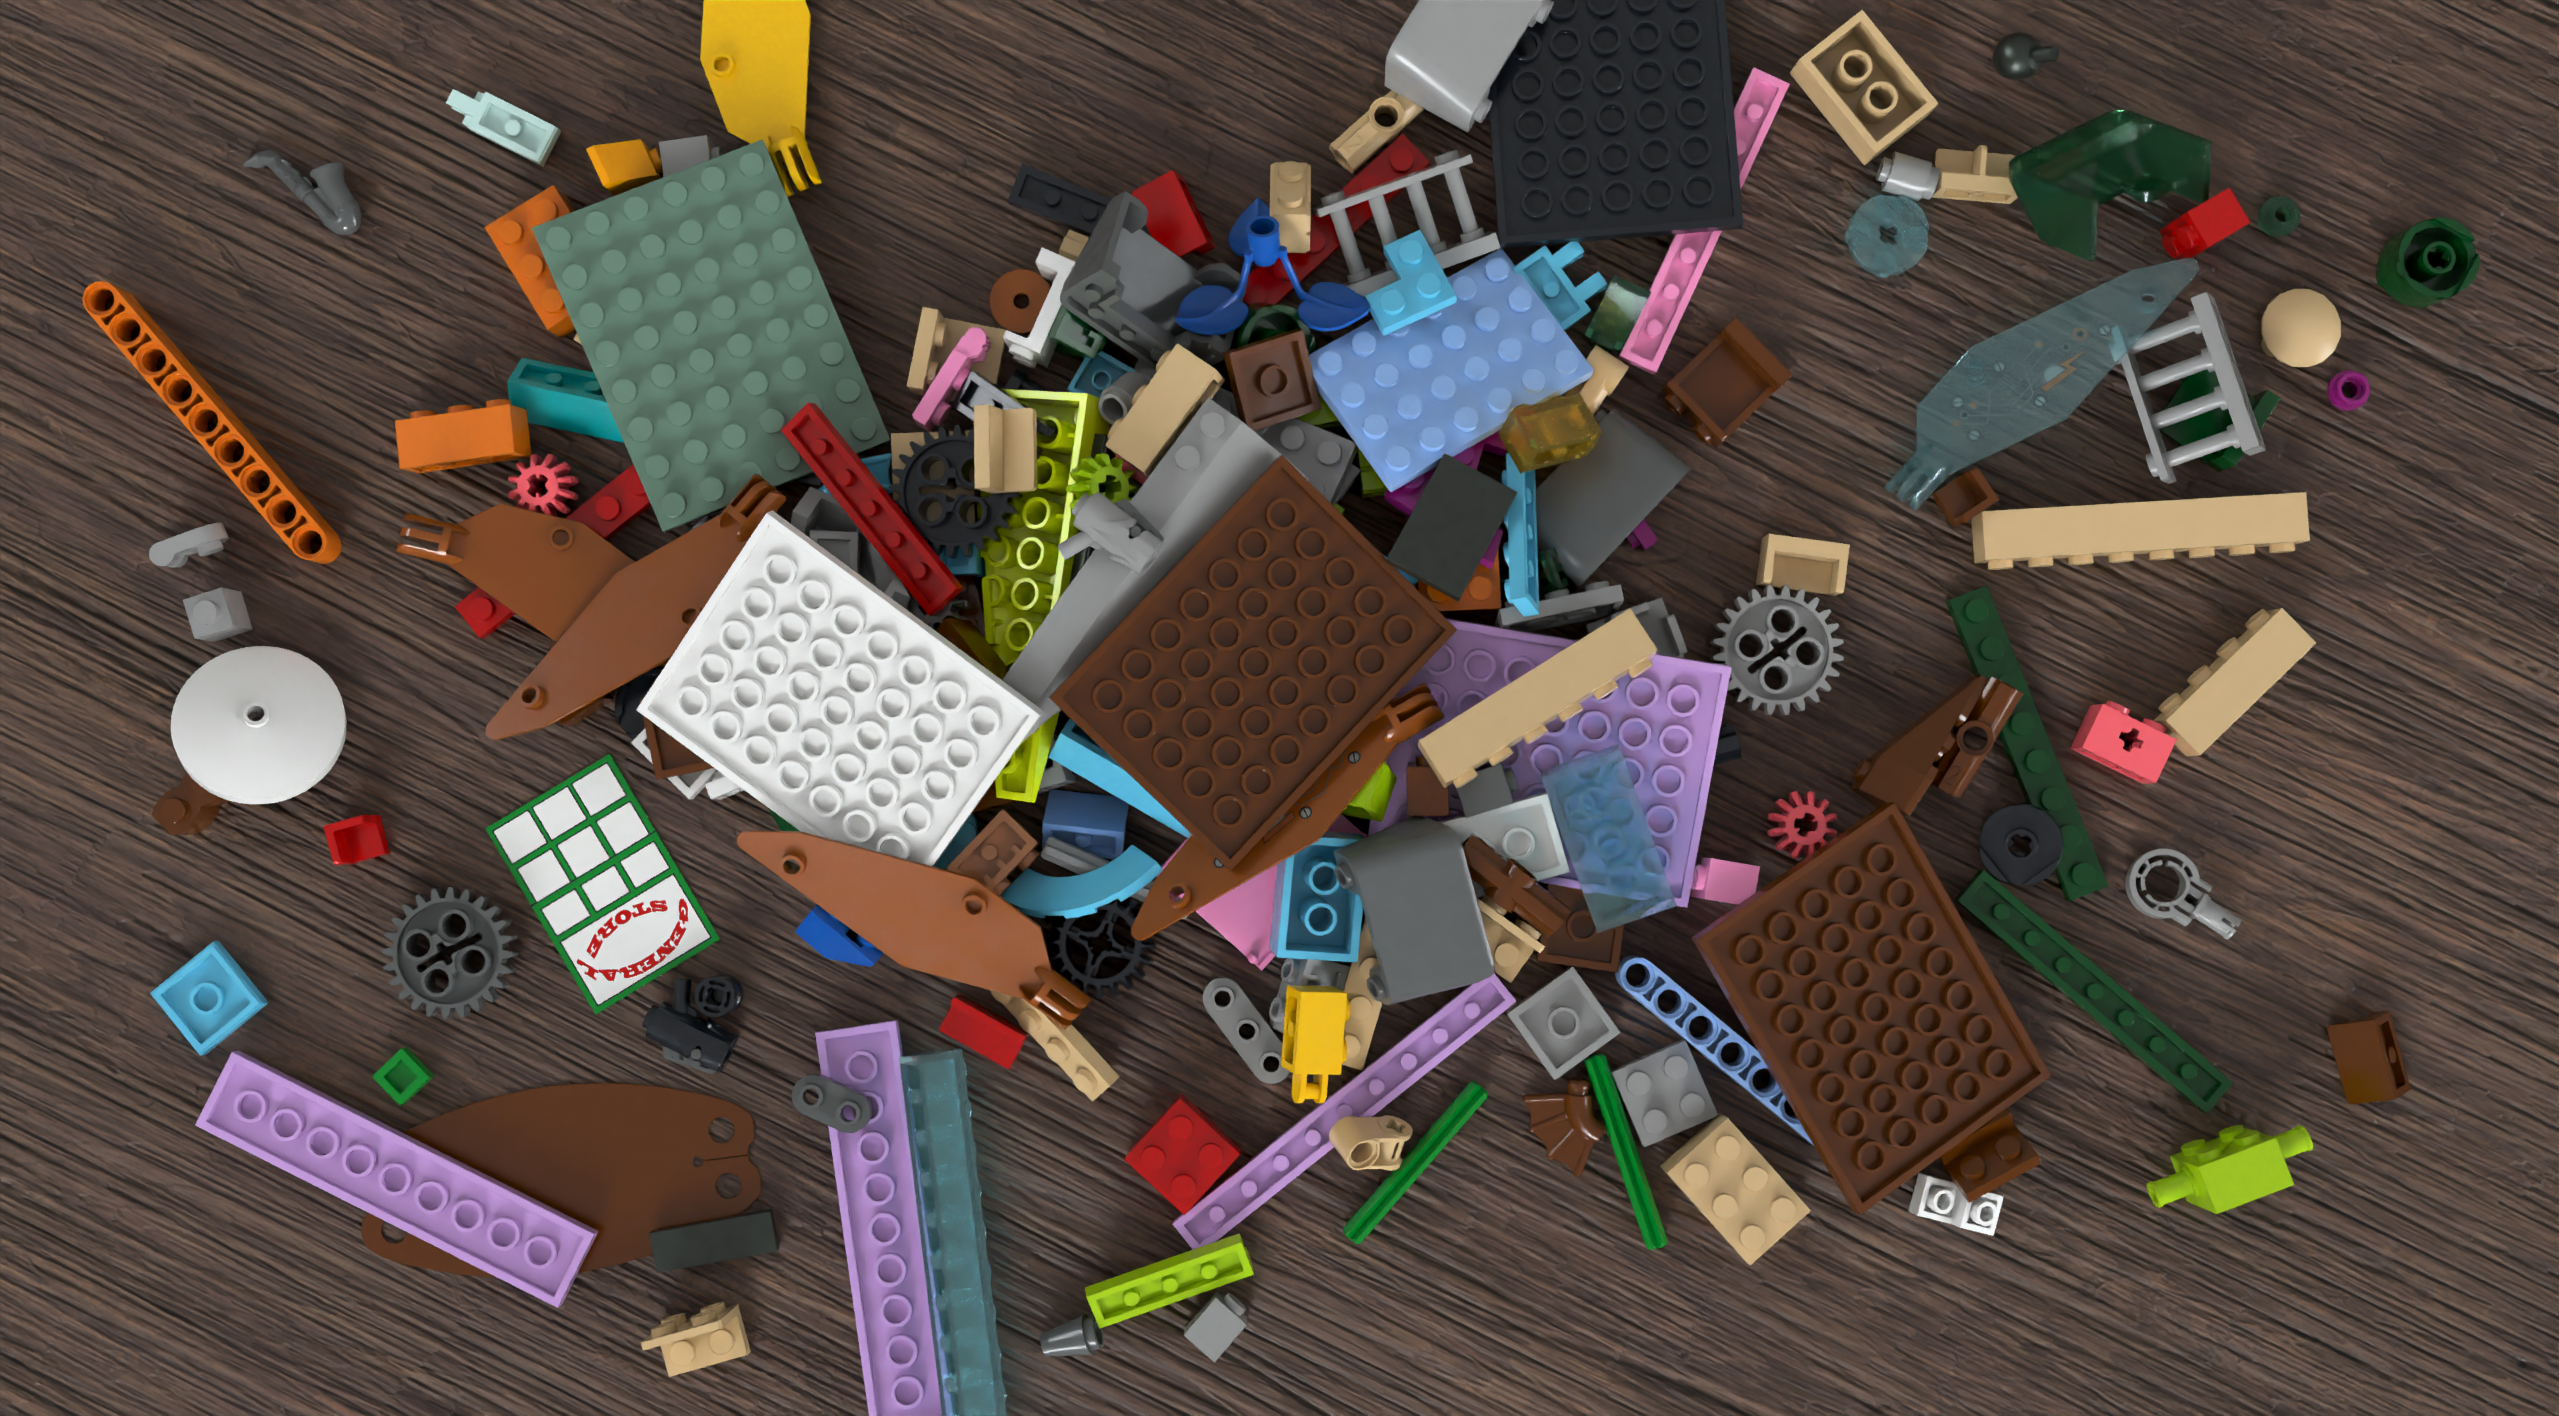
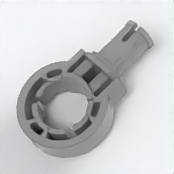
(2202, 906)

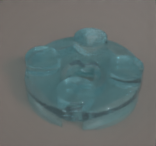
(1888, 212)

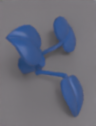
(1257, 239)

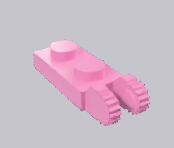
(934, 405)

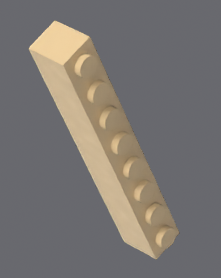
(2140, 528)

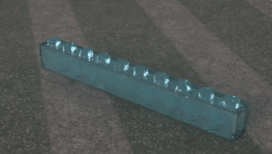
(952, 1233)

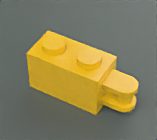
(1314, 1038)

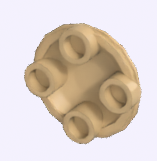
(2300, 328)

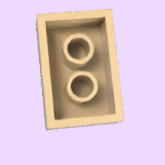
(1863, 87)
(1735, 1188)

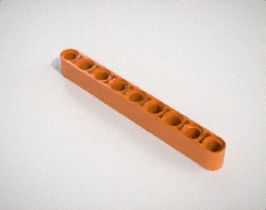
(196, 413)

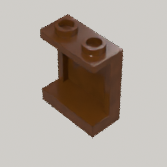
(1724, 384)

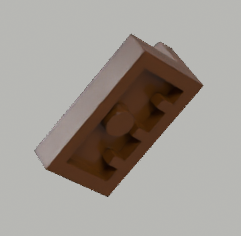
(1989, 1157)

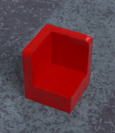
(356, 839)

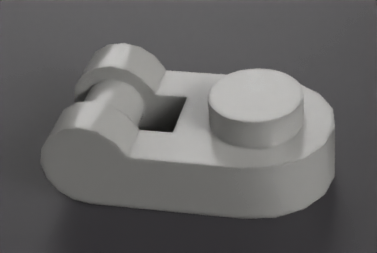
(175, 550)

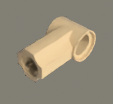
(1605, 377)

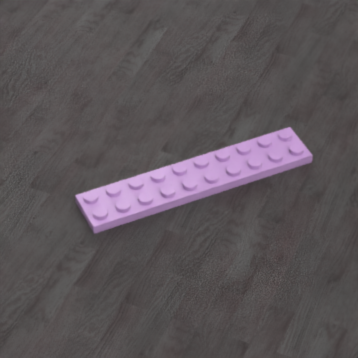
(396, 1178)
(882, 1224)

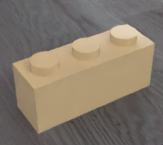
(1163, 409)

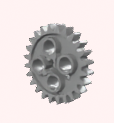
(1798, 679)

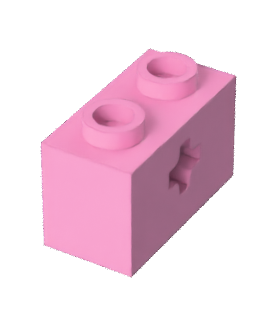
(1724, 880)

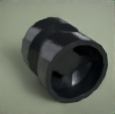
(726, 992)

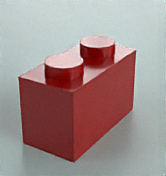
(2204, 226)

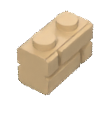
(1291, 203)

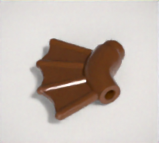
(1566, 1124)

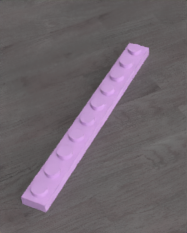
(1359, 1097)

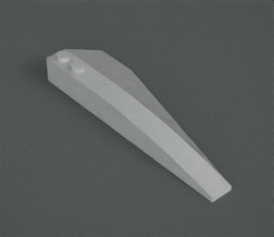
(1181, 499)

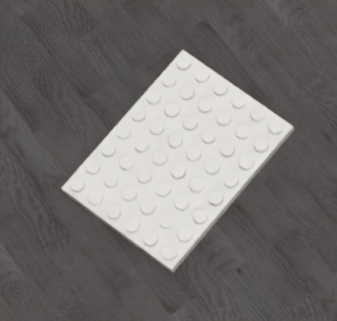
(836, 702)

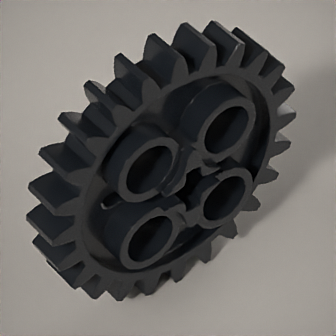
(952, 527)

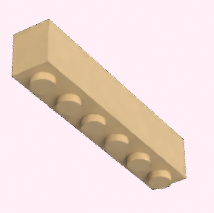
(1537, 699)

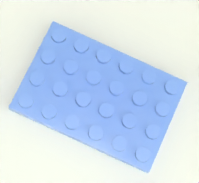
(1447, 374)

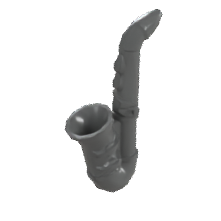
(329, 201)

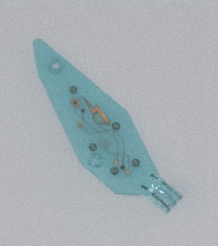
(2032, 375)

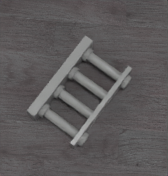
(1473, 239)
(2229, 395)

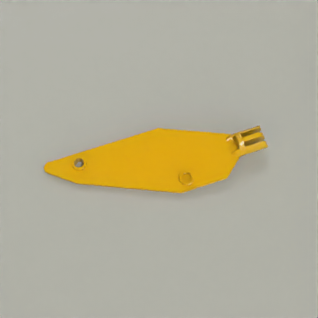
(759, 77)

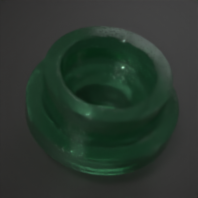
(2269, 222)

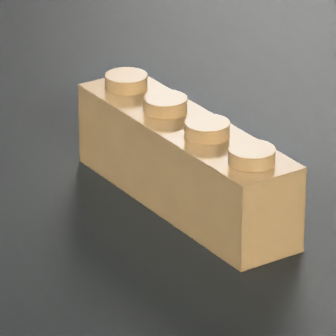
(2233, 680)

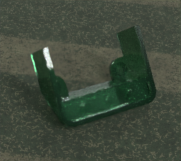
(2098, 161)

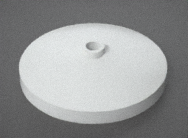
(267, 757)

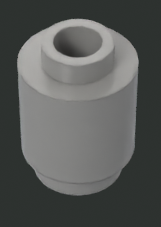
(1908, 176)
(1117, 398)

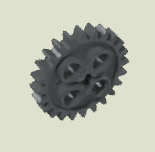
(466, 984)

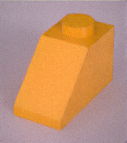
(625, 165)

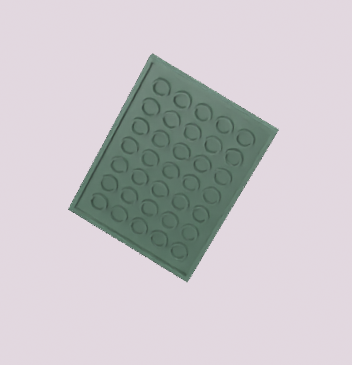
(707, 330)

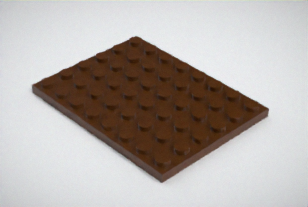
(1253, 663)
(1872, 1007)

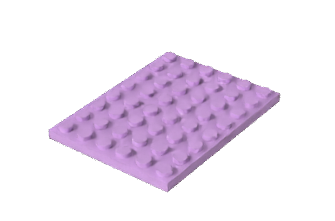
(1660, 720)

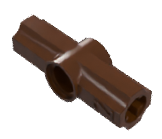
(1989, 713)
(1513, 887)

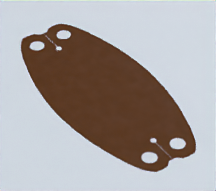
(597, 1154)

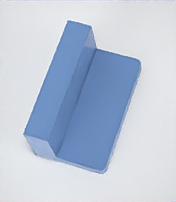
(1087, 821)

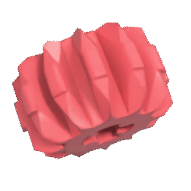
(556, 483)
(1797, 810)

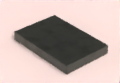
(1451, 527)

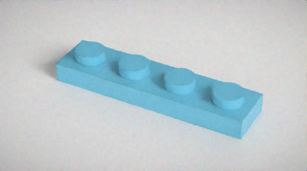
(1521, 548)

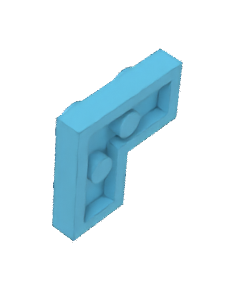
(1419, 289)

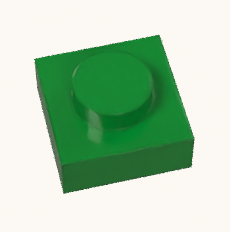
(403, 1076)

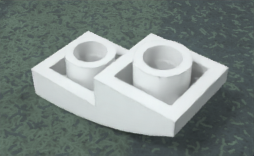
(1944, 1202)

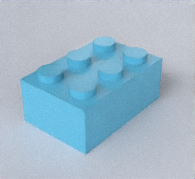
(1311, 909)

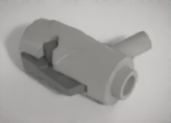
(1117, 529)

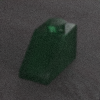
(1616, 314)

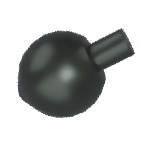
(2021, 56)

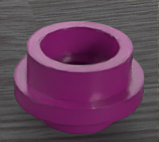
(2358, 384)

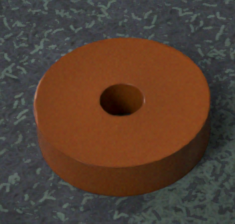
(1005, 293)

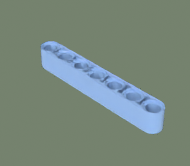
(1712, 1041)

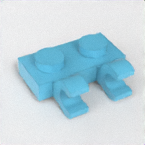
(1553, 286)

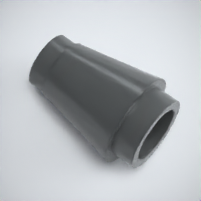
(1073, 1338)

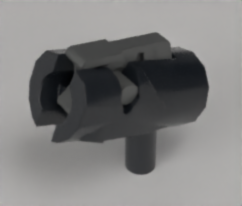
(686, 1036)

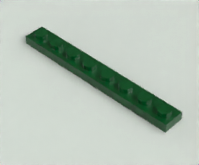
(2027, 740)
(2093, 991)

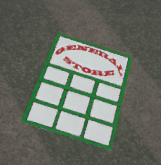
(602, 884)

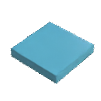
(209, 998)

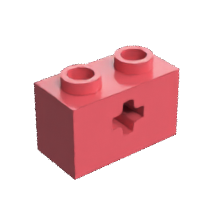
(2100, 742)

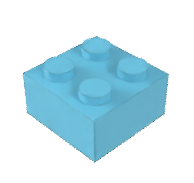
(1097, 374)

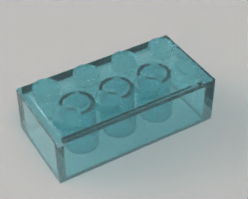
(1608, 838)

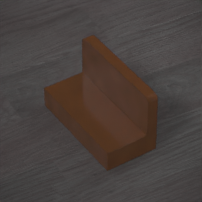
(2369, 1059)

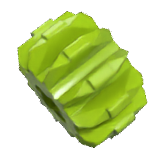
(1101, 472)

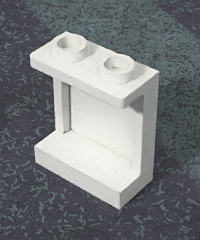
(1039, 347)

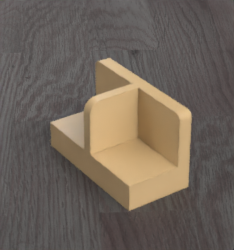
(1974, 175)

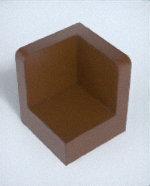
(1965, 497)

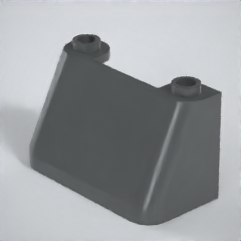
(1135, 285)
(1603, 497)
(1417, 909)

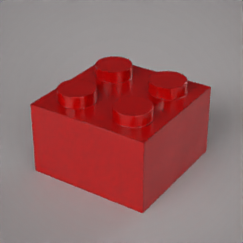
(1182, 1154)

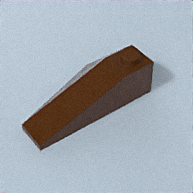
(1904, 765)

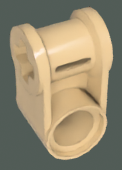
(1370, 1141)

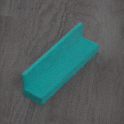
(562, 399)

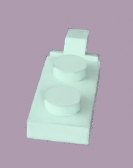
(506, 125)

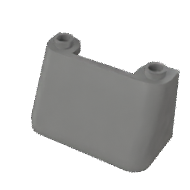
(1455, 51)

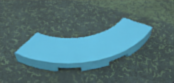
(1084, 893)

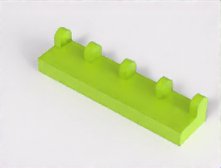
(1169, 1281)

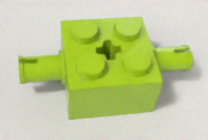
(2230, 1168)

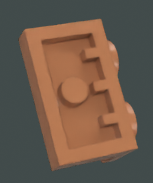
(997, 853)

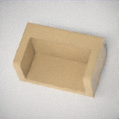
(1803, 564)

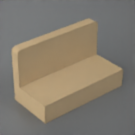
(1005, 449)

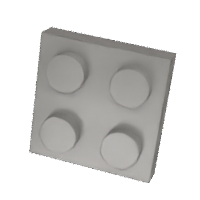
(1563, 1022)
(1663, 1093)

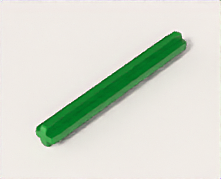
(1625, 1151)
(1415, 1162)

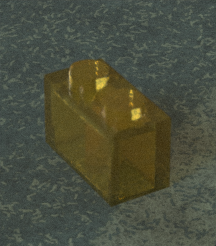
(1549, 432)

